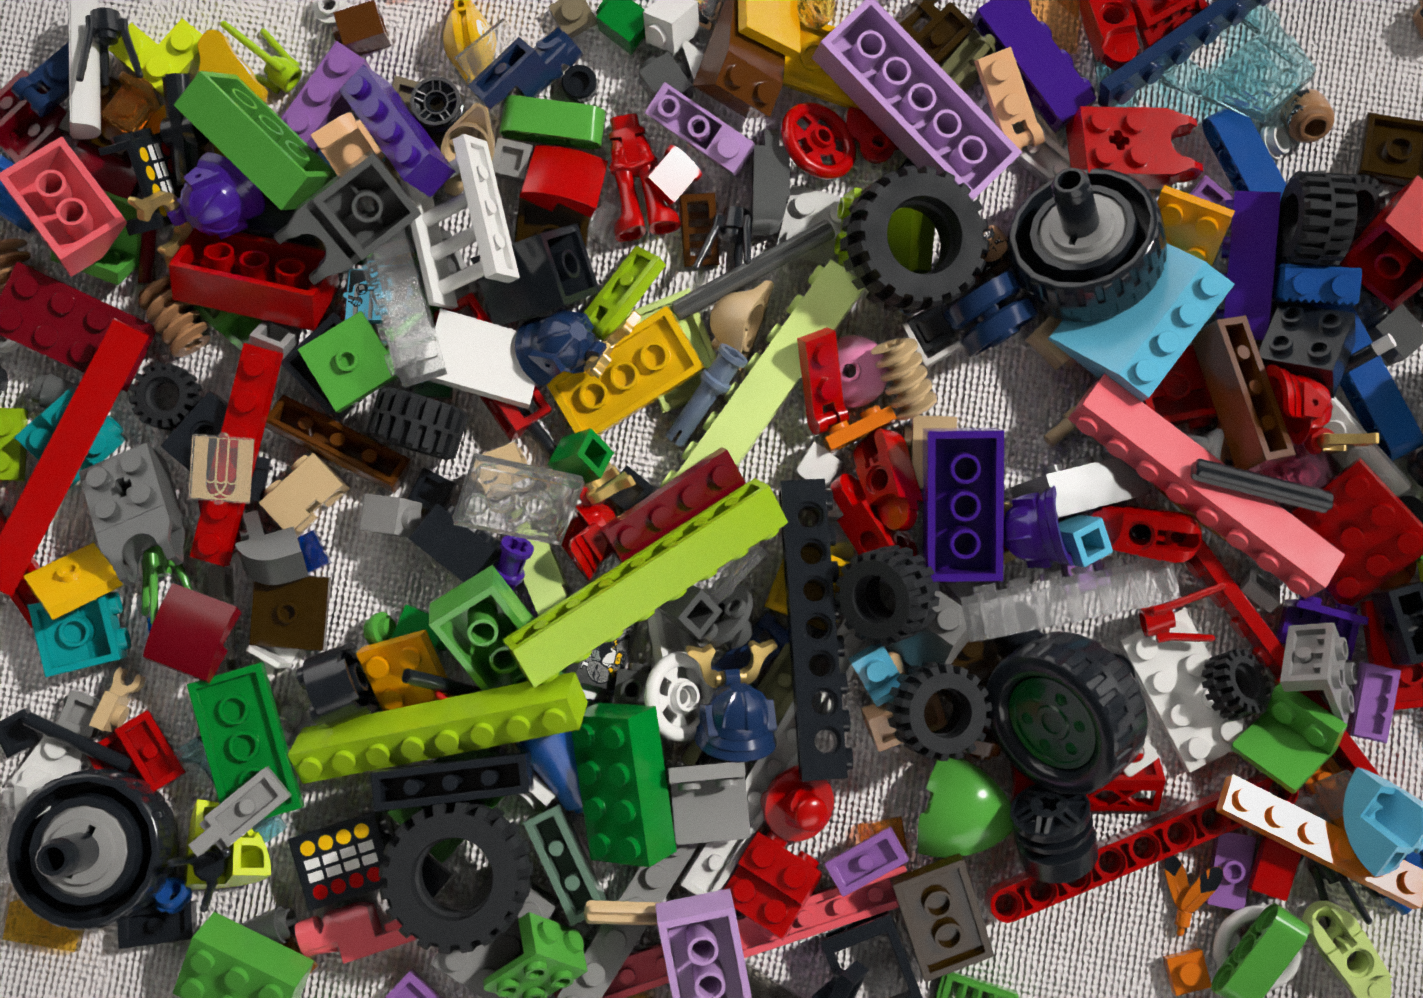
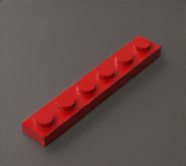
(244, 418)

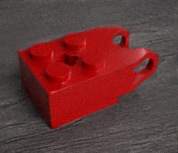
(1132, 143)

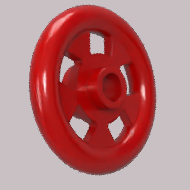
(818, 141)

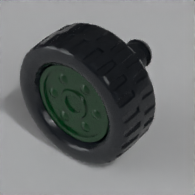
(1067, 712)

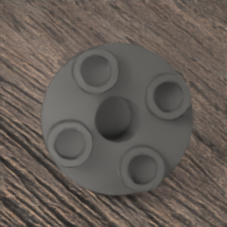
(733, 624)

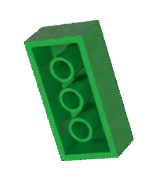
(624, 785)

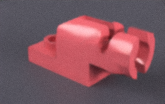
(352, 929)

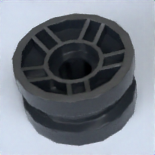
(431, 92)

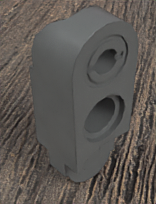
(769, 185)

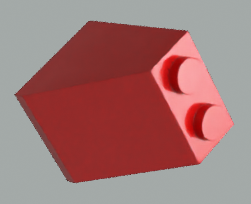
(1392, 248)

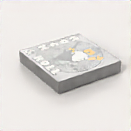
(603, 664)

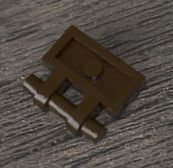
(942, 33)

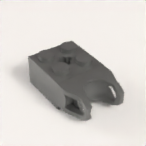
(343, 228)
(133, 509)

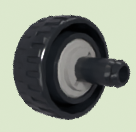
(1087, 244)
(94, 851)

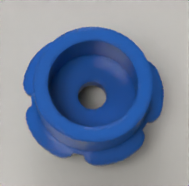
(173, 887)

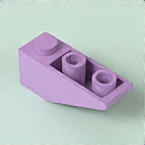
(701, 129)

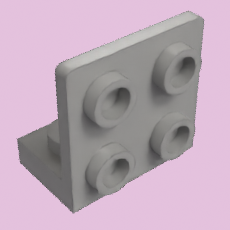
(1319, 661)
(709, 803)

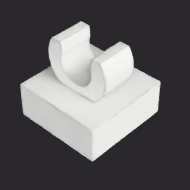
(24, 789)

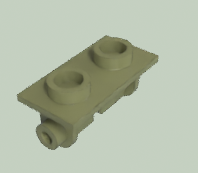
(961, 64)

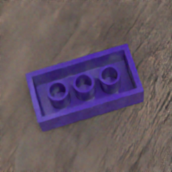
(963, 503)

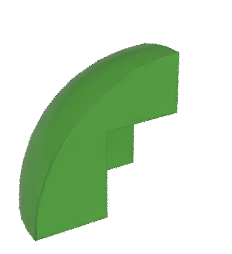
(963, 811)

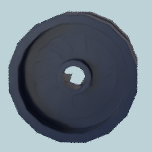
(988, 310)

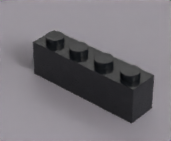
(452, 781)

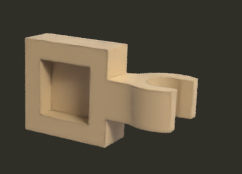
(113, 705)

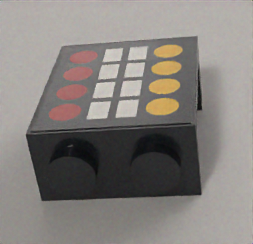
(152, 169)
(341, 858)

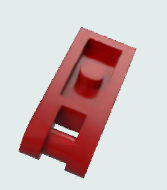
(821, 380)

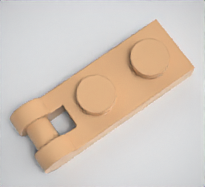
(1009, 97)

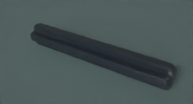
(1261, 485)

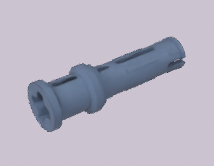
(714, 382)

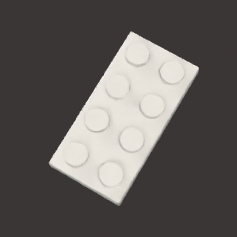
(1173, 686)

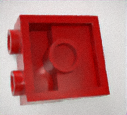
(1184, 394)
(773, 883)

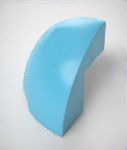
(1381, 822)

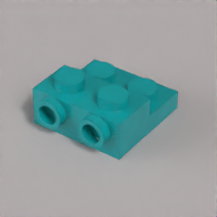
(40, 430)
(82, 636)

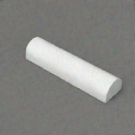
(84, 95)

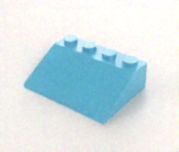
(1151, 336)

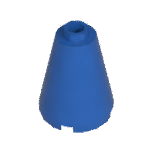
(556, 765)

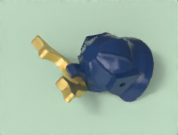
(566, 344)
(739, 718)

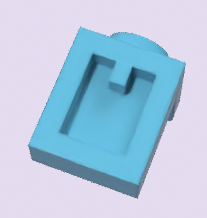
(876, 672)

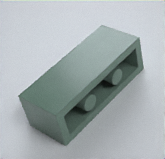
(564, 861)

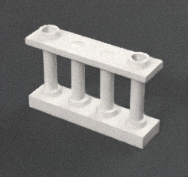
(487, 228)

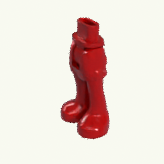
(630, 160)

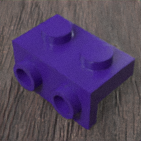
(1310, 611)

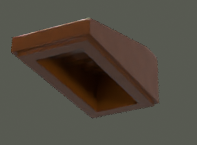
(697, 199)

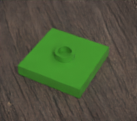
(348, 361)

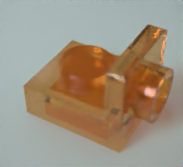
(131, 104)

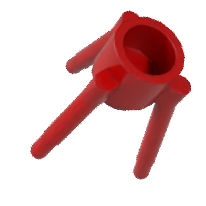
(1160, 618)

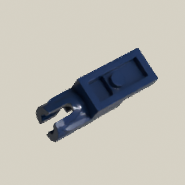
(526, 68)

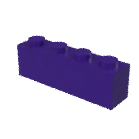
(1045, 69)
(397, 131)
(1251, 258)

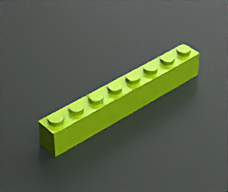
(645, 582)
(439, 728)

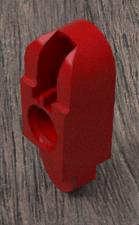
(1111, 30)
(888, 478)
(862, 521)
(1161, 523)

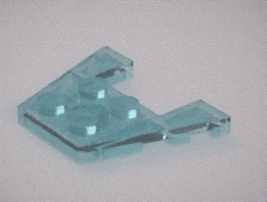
(1253, 79)

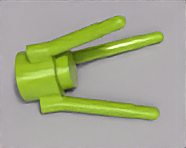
(281, 72)

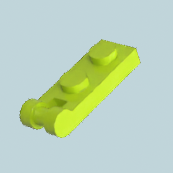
(623, 291)

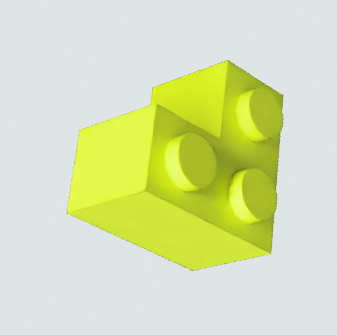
(174, 54)

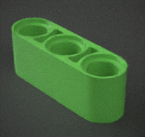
(552, 122)
(1261, 955)

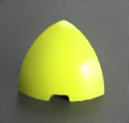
(248, 857)

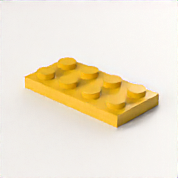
(642, 369)

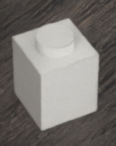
(671, 23)

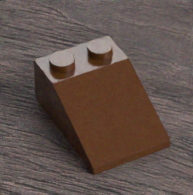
(739, 69)

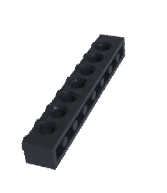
(812, 763)

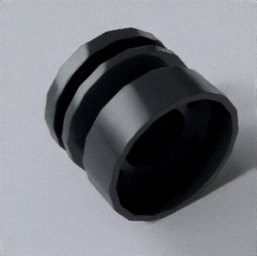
(1054, 834)

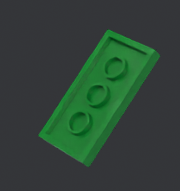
(243, 732)

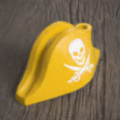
(461, 29)

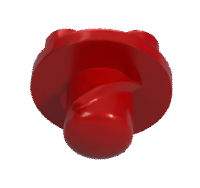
(796, 807)

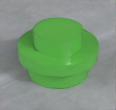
(379, 628)

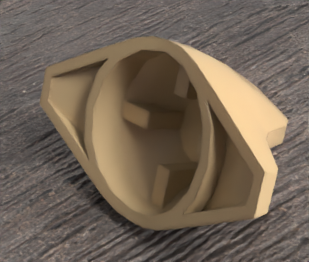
(474, 123)
(739, 317)

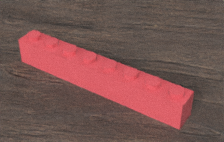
(1165, 458)

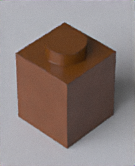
(361, 28)

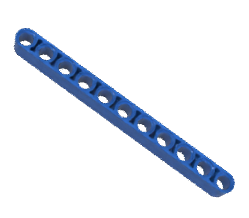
(1369, 386)

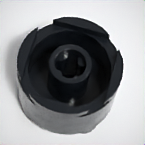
(336, 686)

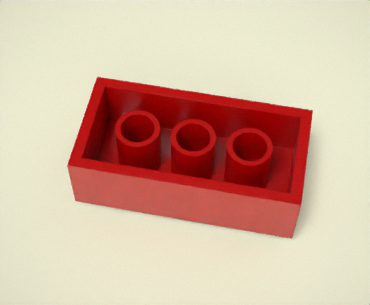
(252, 278)

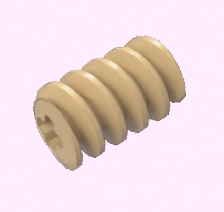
(907, 377)

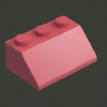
(64, 205)

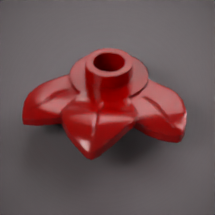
(865, 131)

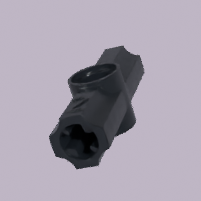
(177, 132)

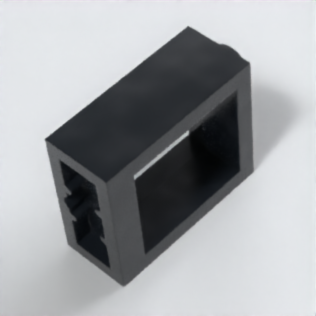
(865, 929)

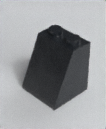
(551, 272)

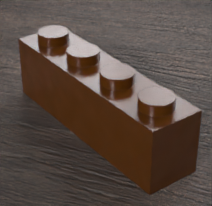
(1242, 394)

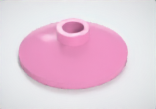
(866, 383)

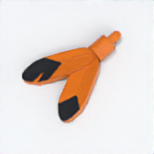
(1189, 898)

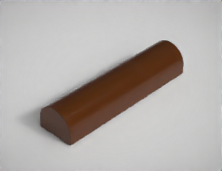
(338, 443)

